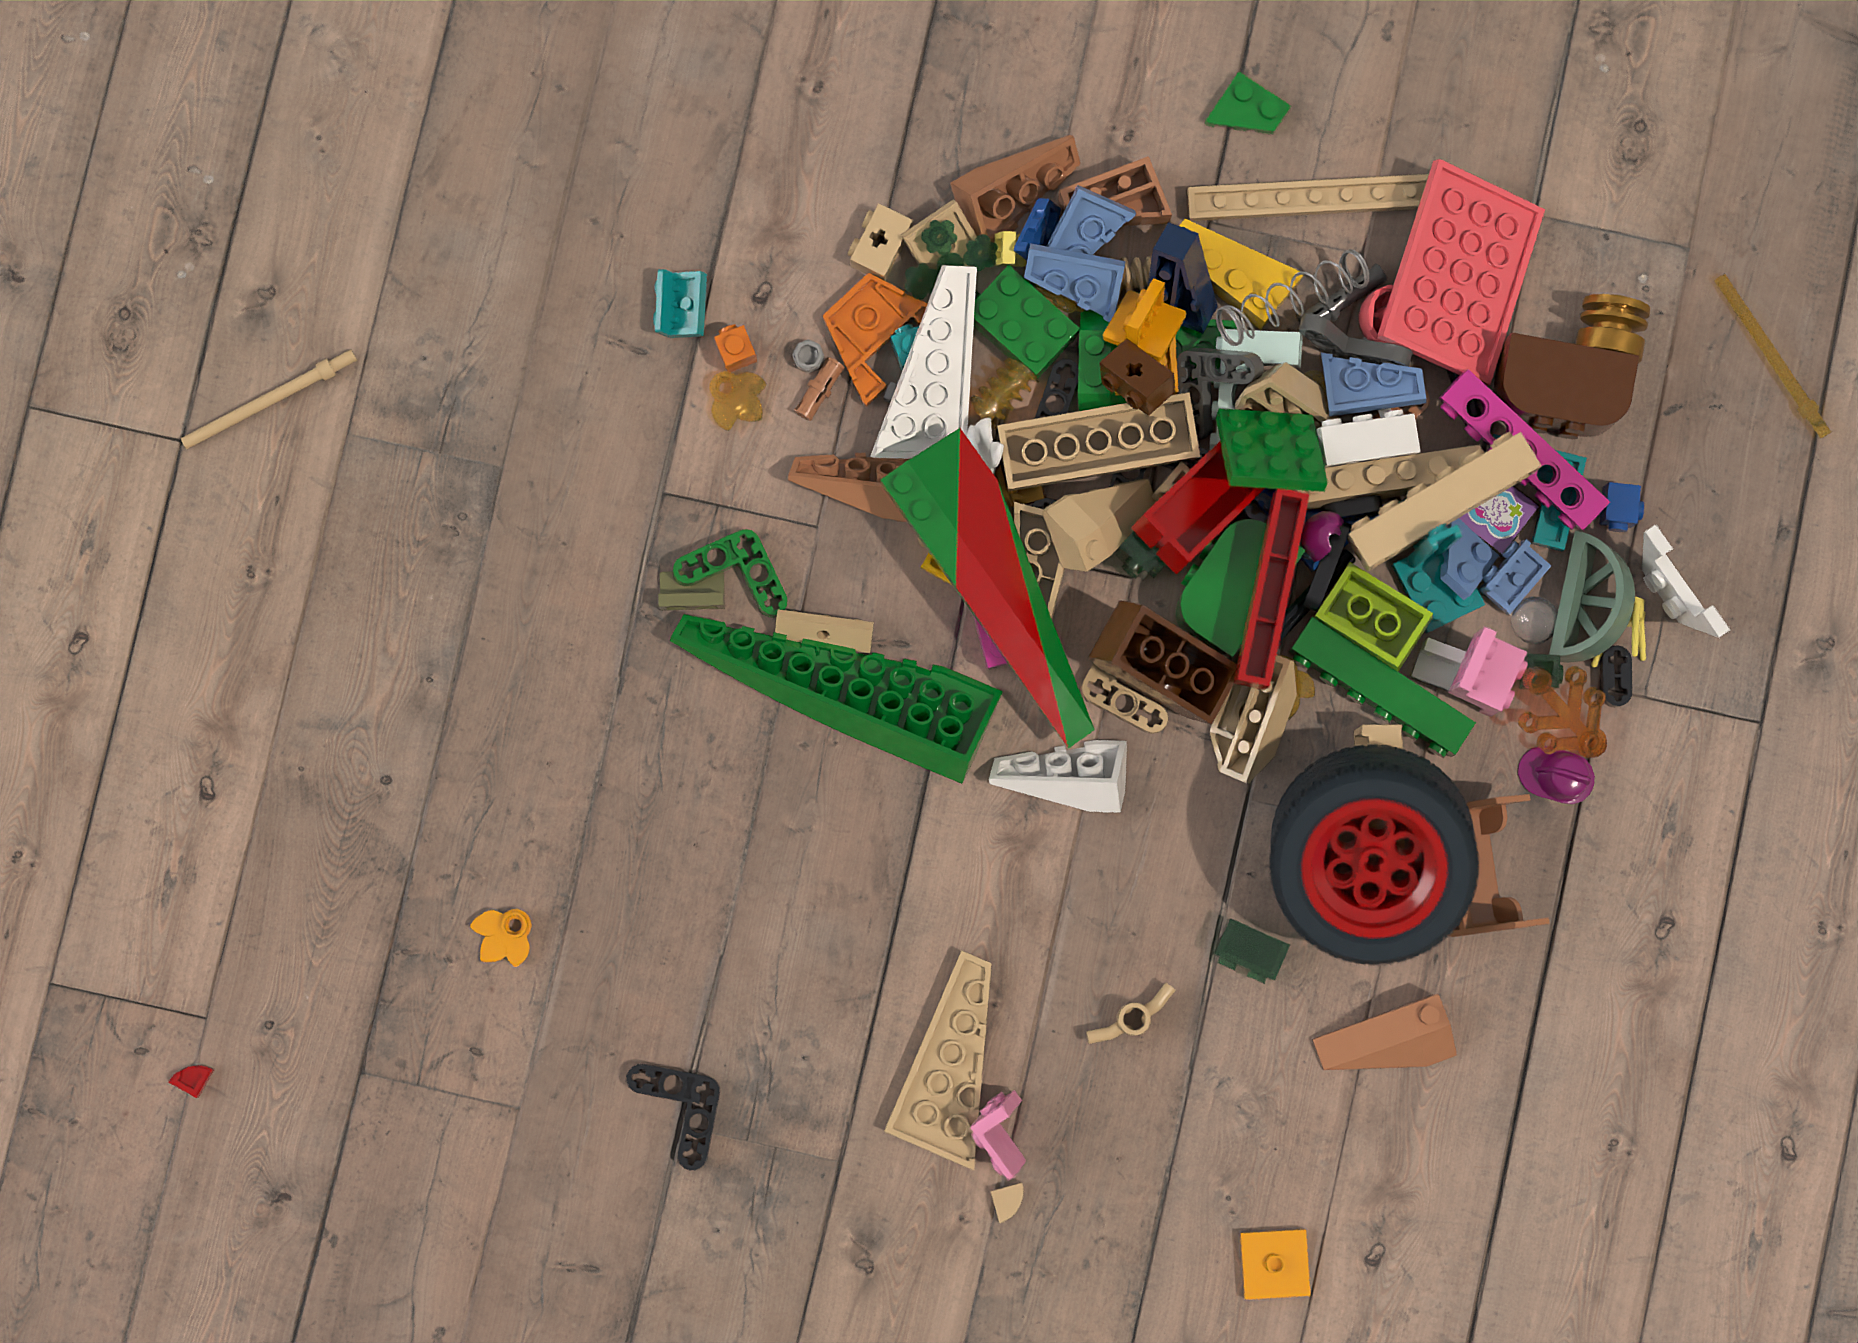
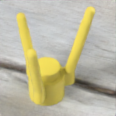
(1638, 632)

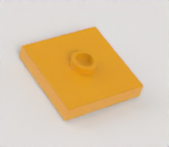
(1275, 1264)

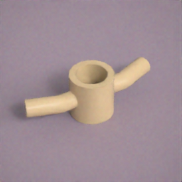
(1147, 1010)

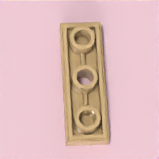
(825, 629)

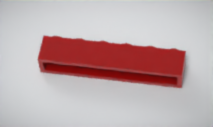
(1271, 588)

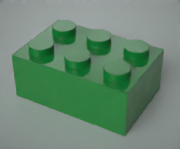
(1023, 322)

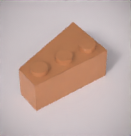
(1132, 186)

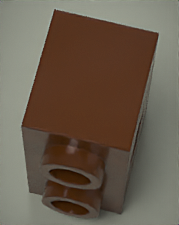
(1137, 377)

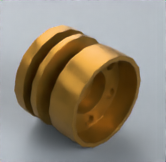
(1613, 323)

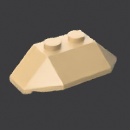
(1286, 391)
(1253, 722)

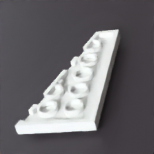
(937, 373)

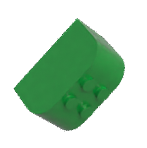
(1221, 589)

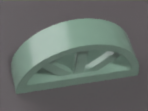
(1574, 598)

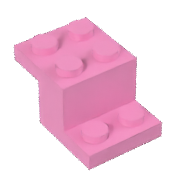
(1489, 672)

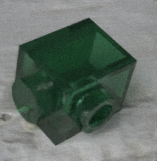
(1549, 663)

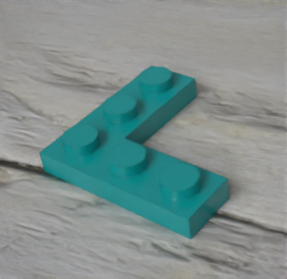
(1549, 529)

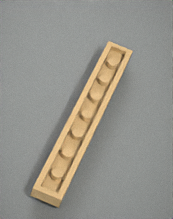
(1305, 197)

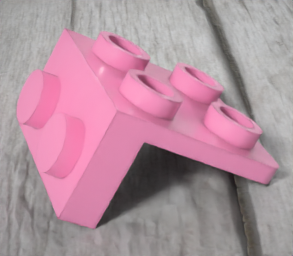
(991, 1135)

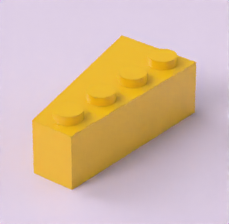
(1243, 271)

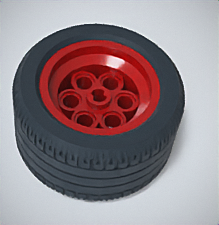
(1400, 915)

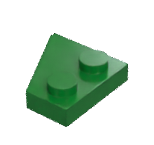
(1248, 107)

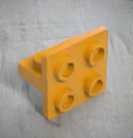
(1146, 321)

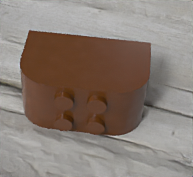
(1564, 385)
(1164, 662)

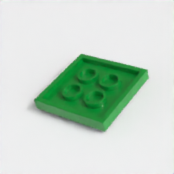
(1271, 450)

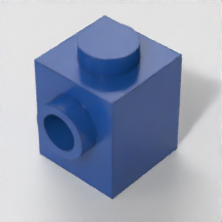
(1624, 506)

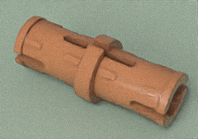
(819, 389)

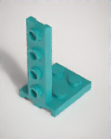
(1422, 582)

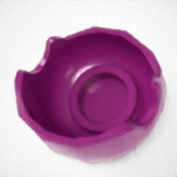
(1317, 532)

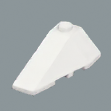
(1079, 777)

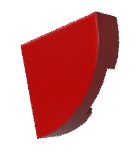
(192, 1079)

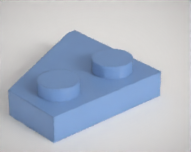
(1466, 561)

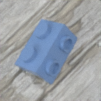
(1514, 576)

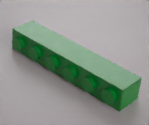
(1381, 687)

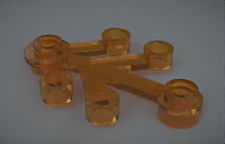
(1567, 714)

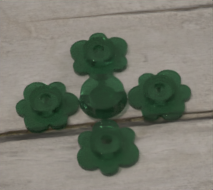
(942, 245)

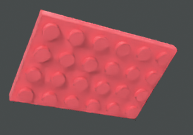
(1461, 272)

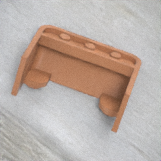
(1487, 910)

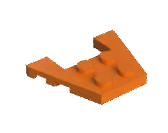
(865, 323)

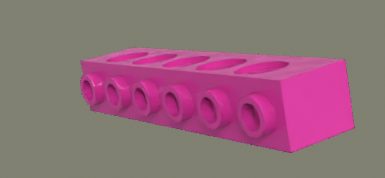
(1588, 500)

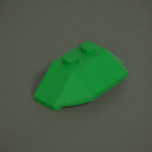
(1092, 351)

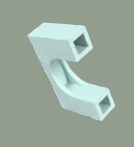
(1270, 346)

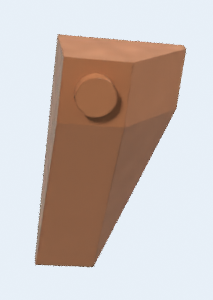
(1006, 189)
(849, 481)
(1398, 1038)

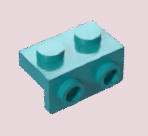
(680, 303)

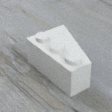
(1368, 438)

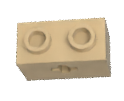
(879, 260)

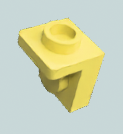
(1005, 253)

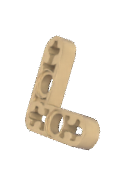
(1108, 681)

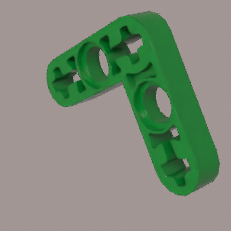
(735, 557)

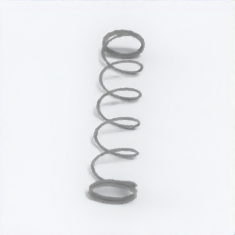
(1344, 269)

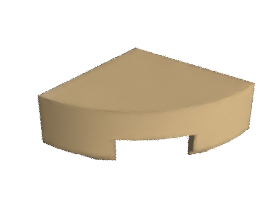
(1007, 1200)

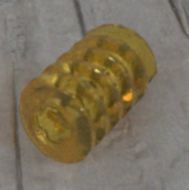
(1002, 391)

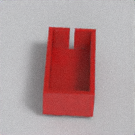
(1193, 511)

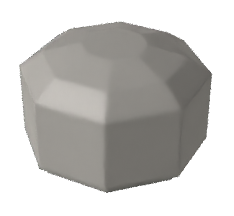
(808, 356)

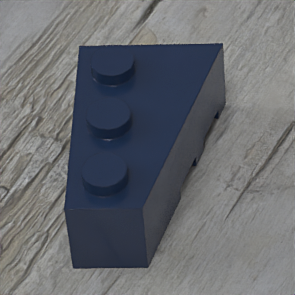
(1183, 268)

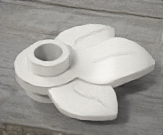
(981, 438)

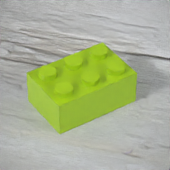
(1374, 616)

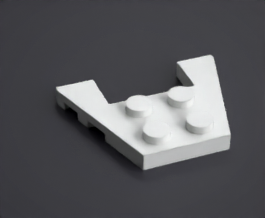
(1677, 596)

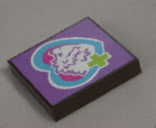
(1501, 518)

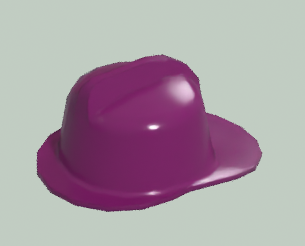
(1556, 776)

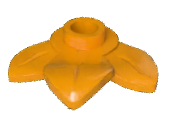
(500, 939)

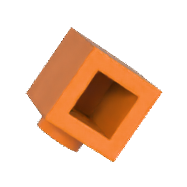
(735, 347)

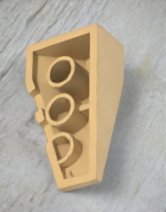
(1096, 522)

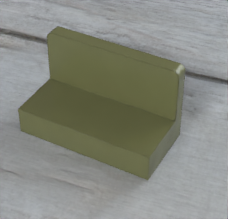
(701, 596)

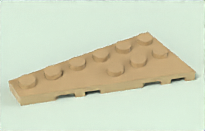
(946, 1076)

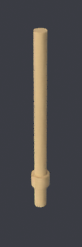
(324, 370)

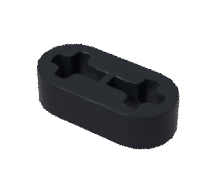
(1355, 508)
(1624, 676)

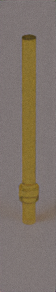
(1807, 407)

